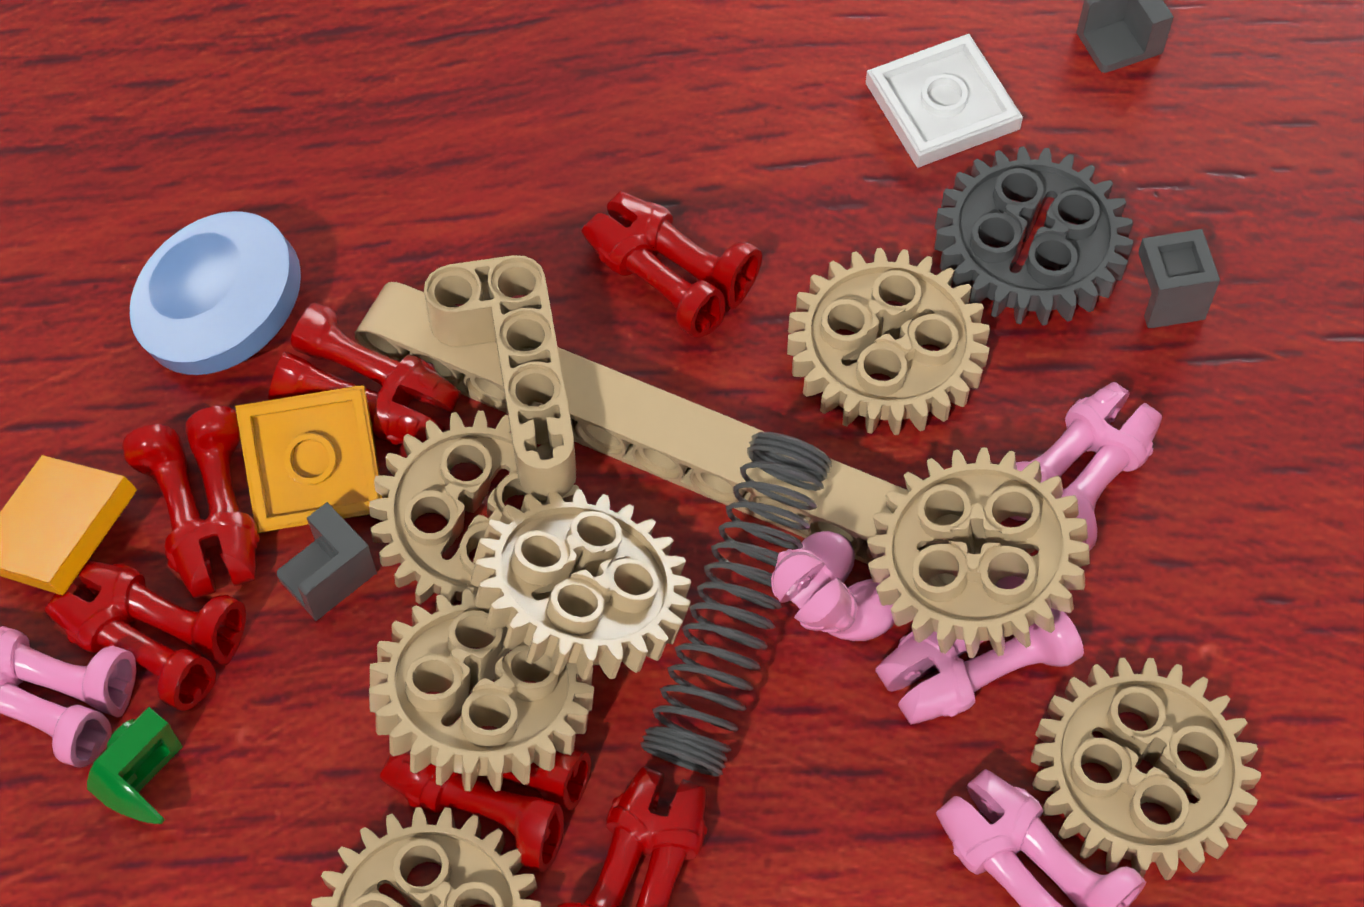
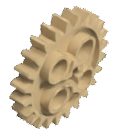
(888, 341)
(426, 486)
(580, 584)
(972, 604)
(437, 657)
(1111, 812)
(469, 871)

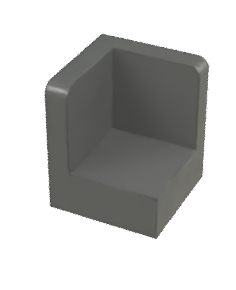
(1123, 31)
(1179, 277)
(329, 566)

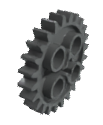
(1085, 255)

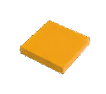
(307, 455)
(58, 522)

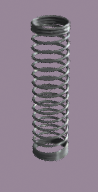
(767, 453)

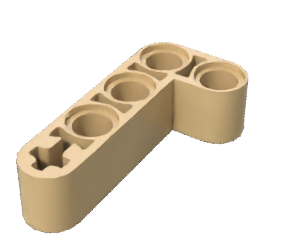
(527, 376)

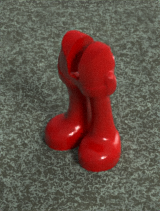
(641, 230)
(401, 382)
(160, 454)
(121, 598)
(531, 819)
(640, 831)

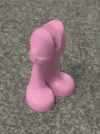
(1115, 449)
(815, 583)
(957, 680)
(76, 731)
(1017, 829)

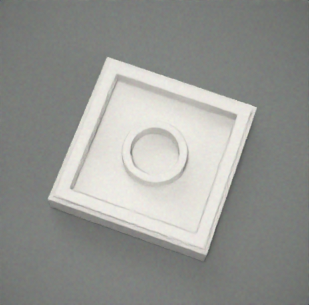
(943, 100)

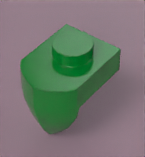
(130, 762)

